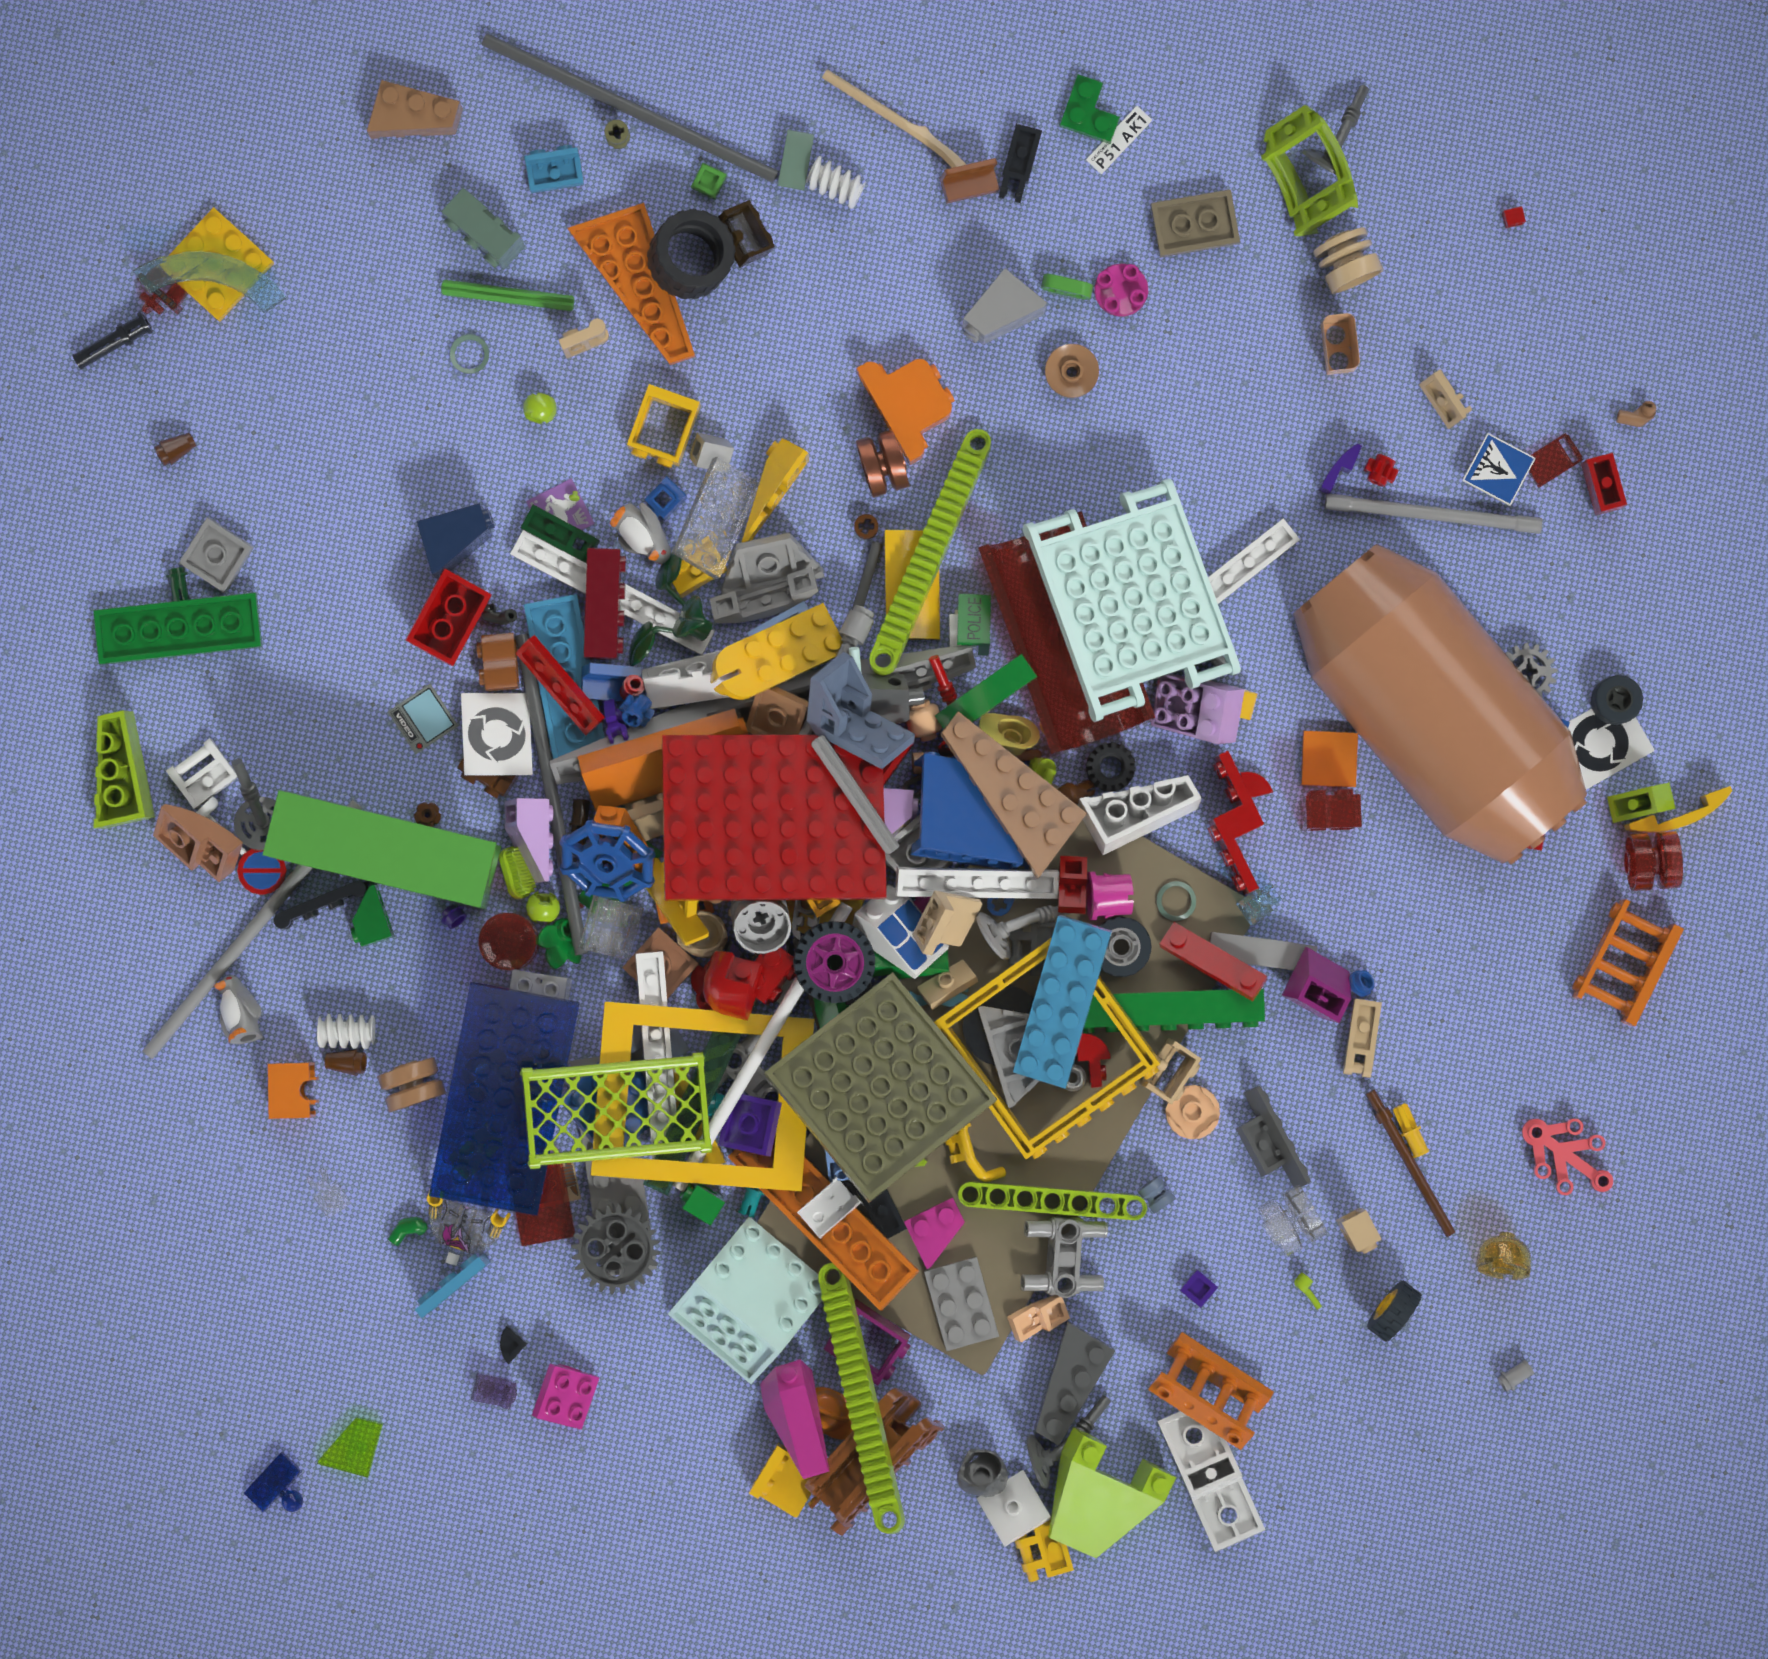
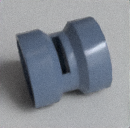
(1151, 1190)

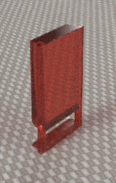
(1552, 461)

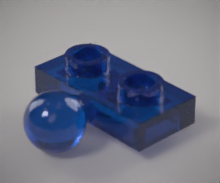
(274, 1483)

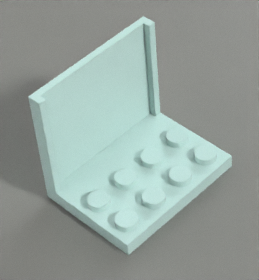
(749, 1301)

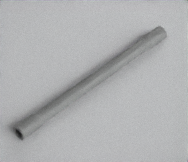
(1517, 523)

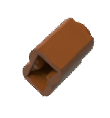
(499, 662)

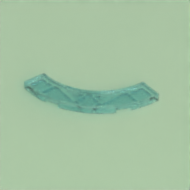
(213, 268)

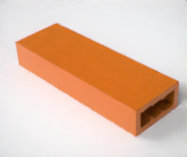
(635, 766)

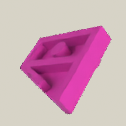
(934, 1229)

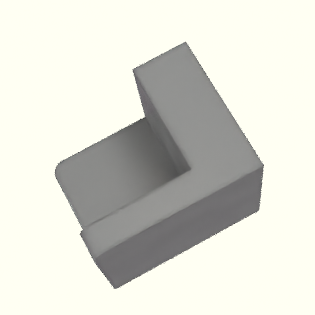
(708, 447)

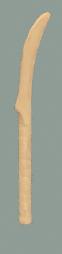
(919, 132)

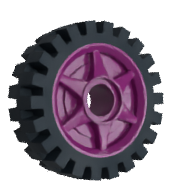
(812, 956)

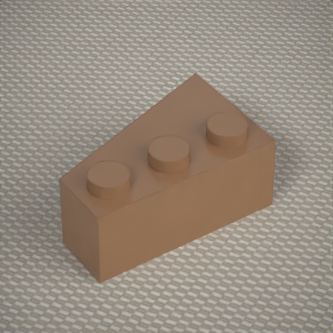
(410, 112)

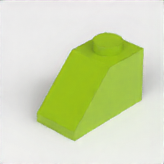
(1641, 802)

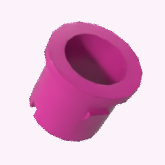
(1108, 895)

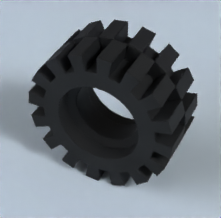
(1127, 766)

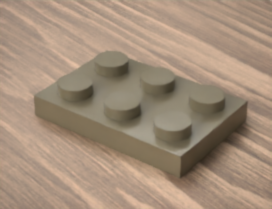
(1195, 223)

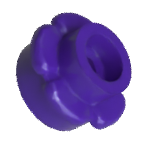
(453, 916)

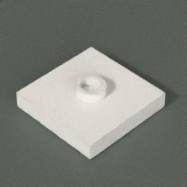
(1015, 1509)

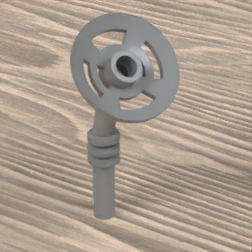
(998, 932)

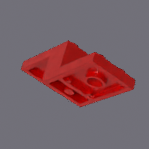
(1234, 823)

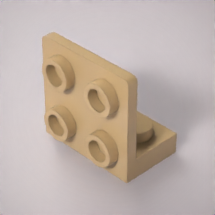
(945, 921)

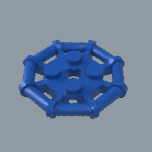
(607, 849)

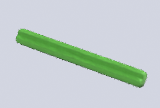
(508, 295)

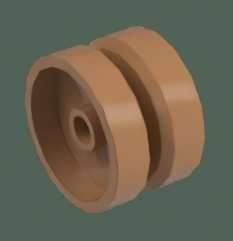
(411, 1083)

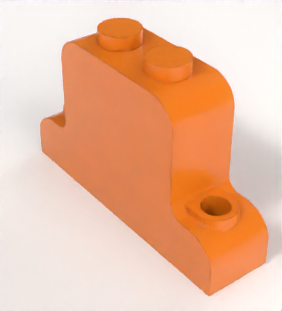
(908, 402)

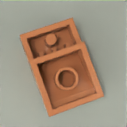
(198, 841)

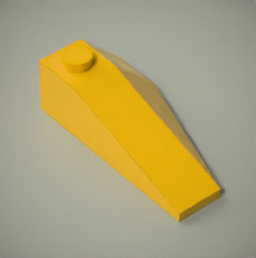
(779, 473)

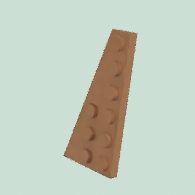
(1020, 799)

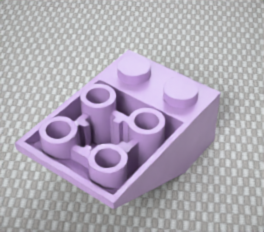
(1202, 712)
(529, 831)

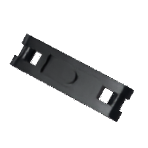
(310, 908)

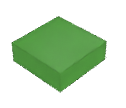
(709, 181)

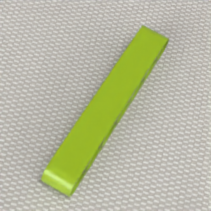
(1065, 1204)

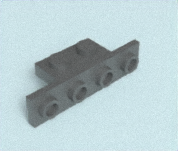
(1268, 1142)

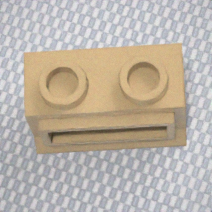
(1186, 1070)

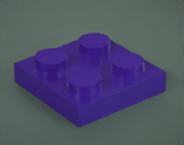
(751, 1125)

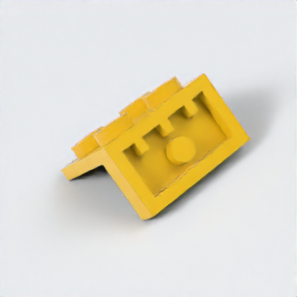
(781, 1483)

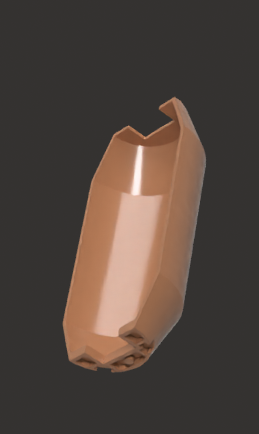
(1441, 705)

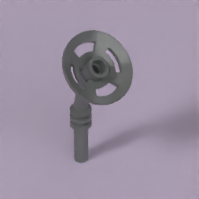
(1348, 121)
(259, 813)
(1044, 1459)

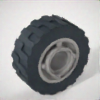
(1139, 949)

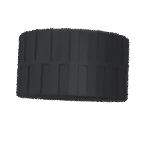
(712, 232)

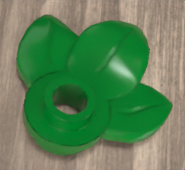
(558, 944)

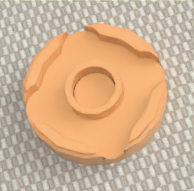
(1194, 1113)

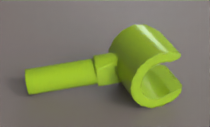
(1303, 1282)

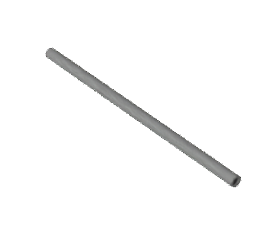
(229, 957)

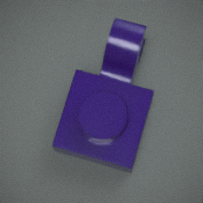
(614, 721)

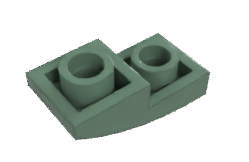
(795, 159)

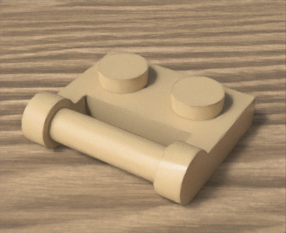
(577, 341)

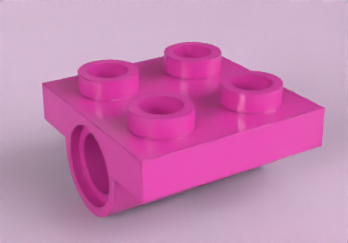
(565, 1396)

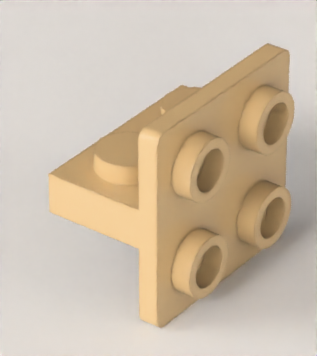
(647, 815)

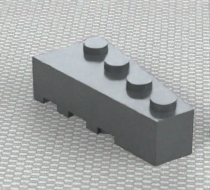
(1073, 1376)

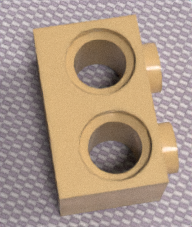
(1359, 1230)

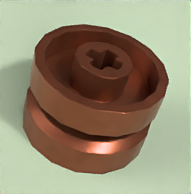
(886, 462)

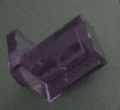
(494, 1390)

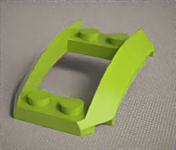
(1328, 203)

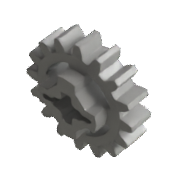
(1526, 659)

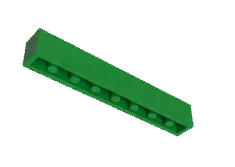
(1181, 1007)

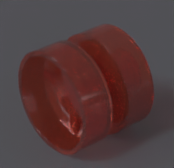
(1646, 862)
(509, 941)

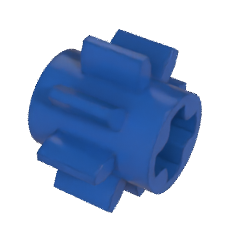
(637, 710)

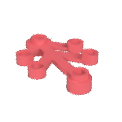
(1564, 1153)

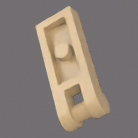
(1362, 1036)

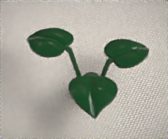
(690, 621)

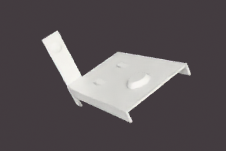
(829, 1207)

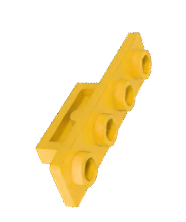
(680, 914)

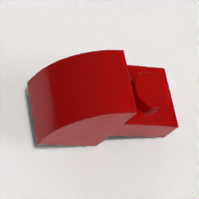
(1072, 884)
(1093, 1050)

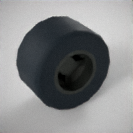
(1626, 697)

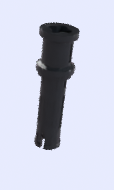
(123, 331)

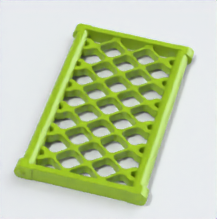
(612, 1152)

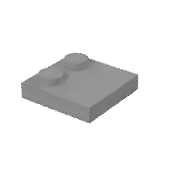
(216, 555)

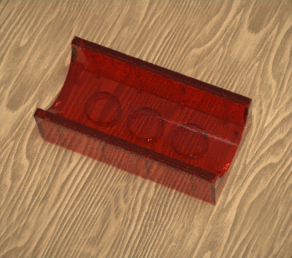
(1035, 632)

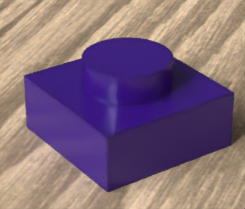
(1198, 1288)

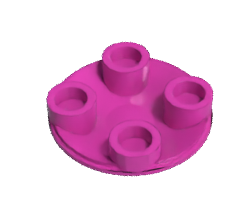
(1121, 289)

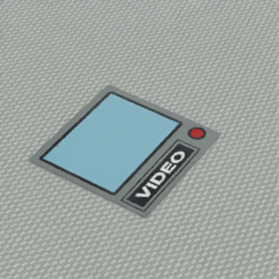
(422, 718)

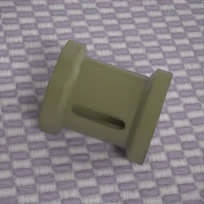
(609, 134)

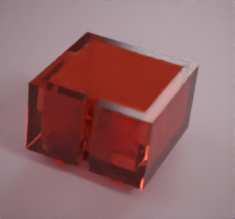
(1334, 811)

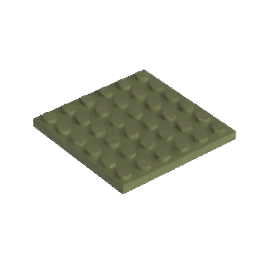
(880, 1087)

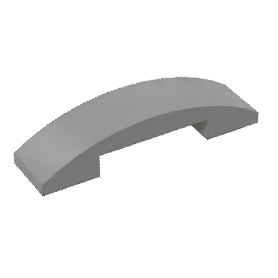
(765, 602)
(1260, 950)

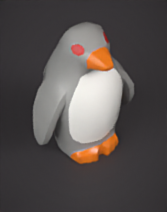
(641, 532)
(238, 1011)

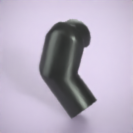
(502, 618)

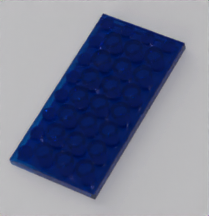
(484, 1122)

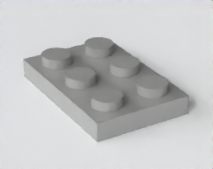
(961, 1303)

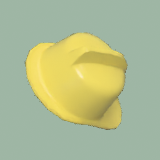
(1010, 731)

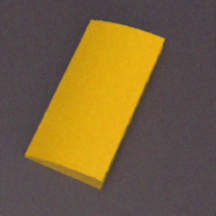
(898, 552)

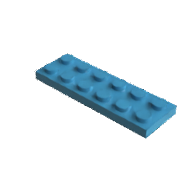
(561, 631)
(1062, 1001)

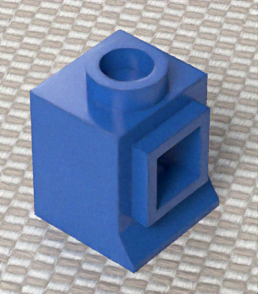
(673, 491)

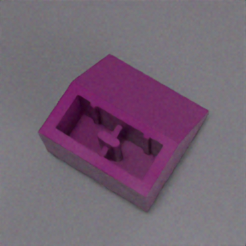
(1319, 986)

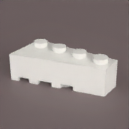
(682, 681)
(1132, 813)

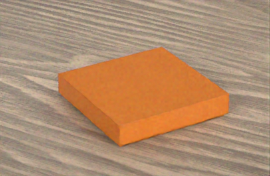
(1329, 759)

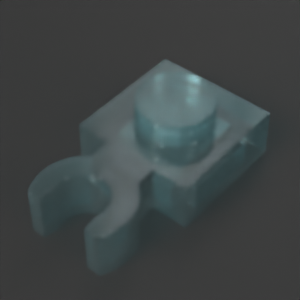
(1258, 904)

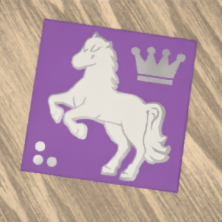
(558, 504)

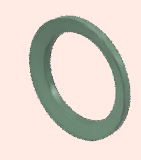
(469, 337)
(1159, 901)

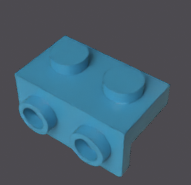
(554, 169)

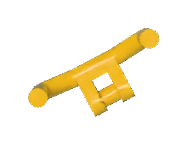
(962, 1150)

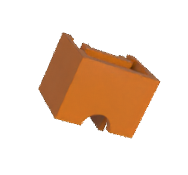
(287, 1092)

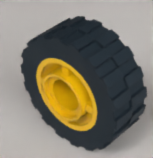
(1394, 1311)

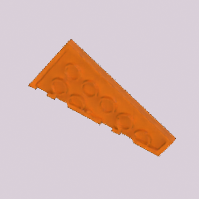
(619, 251)

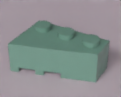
(482, 229)

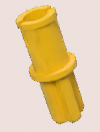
(1410, 1130)

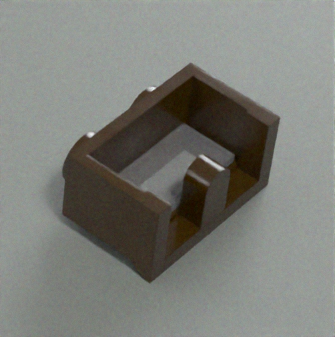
(748, 232)

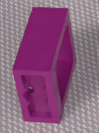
(899, 1350)

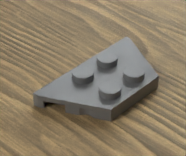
(766, 563)
(1004, 1034)

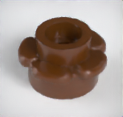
(431, 808)

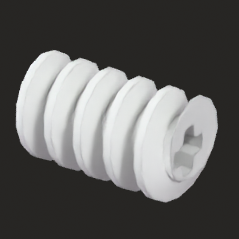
(835, 183)
(346, 1032)

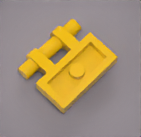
(1053, 1553)

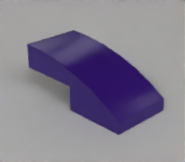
(1344, 464)

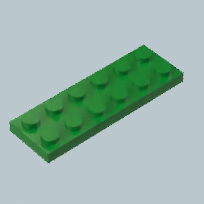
(177, 628)

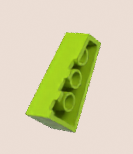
(120, 772)

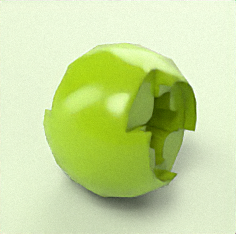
(539, 408)
(543, 907)

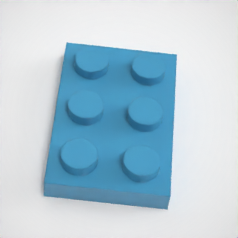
(451, 1284)

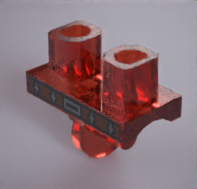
(173, 299)

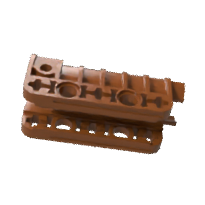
(844, 1483)

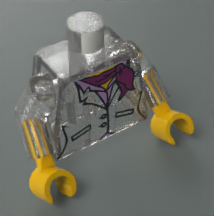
(463, 1227)

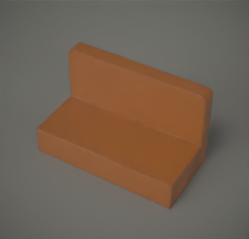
(969, 181)

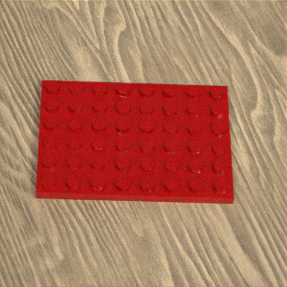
(766, 821)

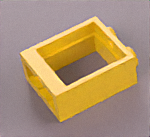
(670, 399)

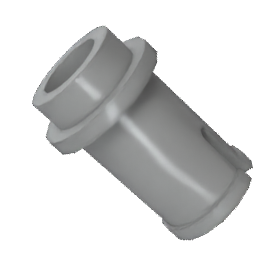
(1515, 1376)

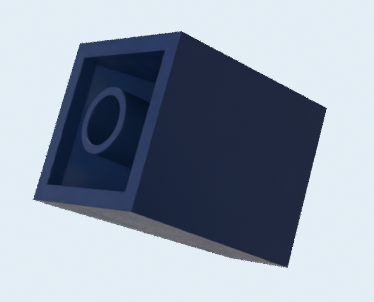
(454, 536)

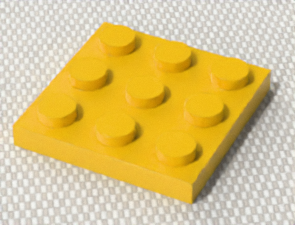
(219, 236)

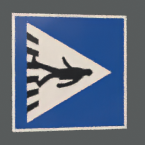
(1498, 469)

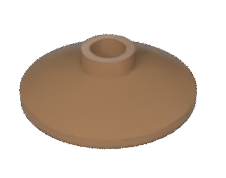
(1074, 357)

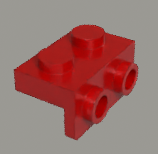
(775, 972)

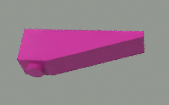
(794, 1412)

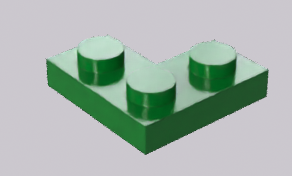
(1082, 115)

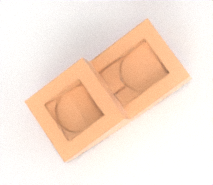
(1039, 1315)

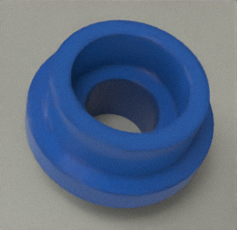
(1361, 983)

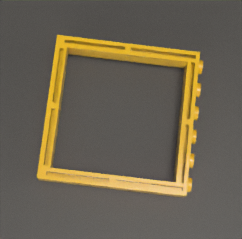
(1081, 1113)

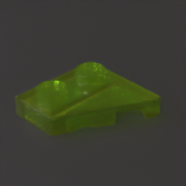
(354, 1448)

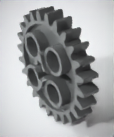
(632, 1268)

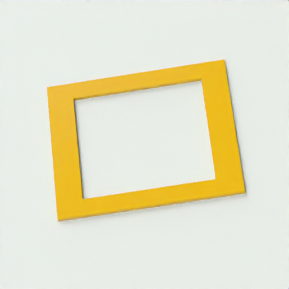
(616, 1047)

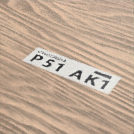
(1124, 135)

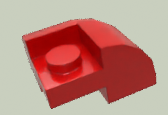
(731, 984)

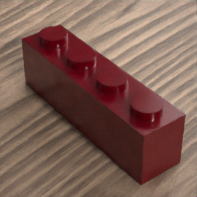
(603, 604)

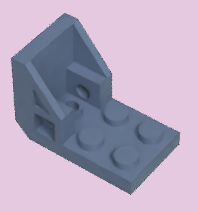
(842, 713)

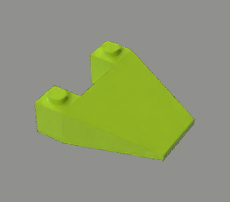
(1096, 1508)

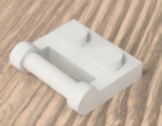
(208, 780)

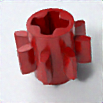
(1381, 470)

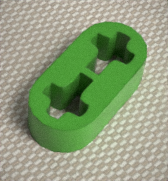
(1067, 286)

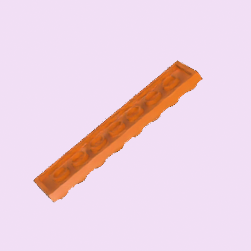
(850, 1245)

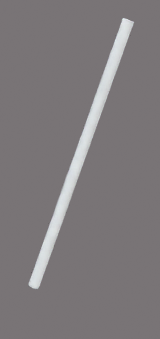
(756, 1056)

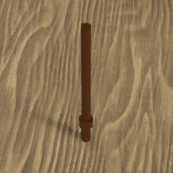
(1383, 1116)

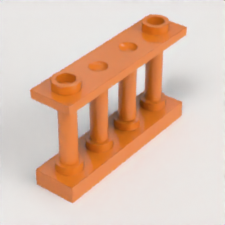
(1654, 961)
(1222, 1374)

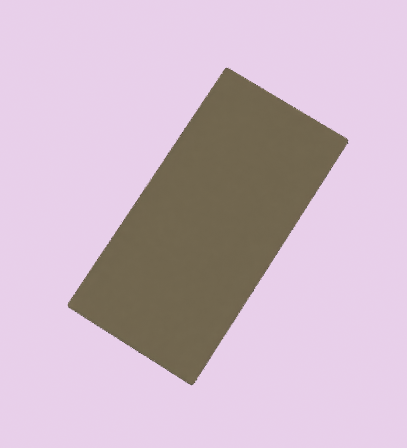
(1081, 1157)

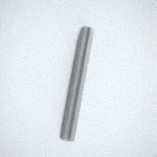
(855, 794)

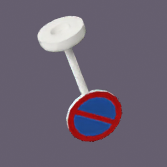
(255, 871)

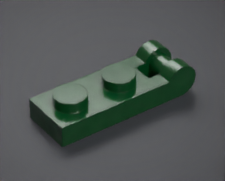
(558, 532)

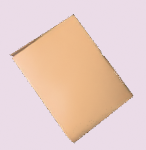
(1348, 324)

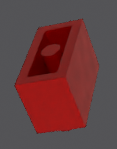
(1604, 484)

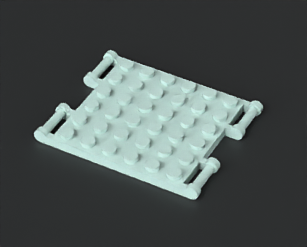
(1132, 599)

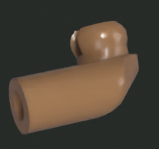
(1638, 417)

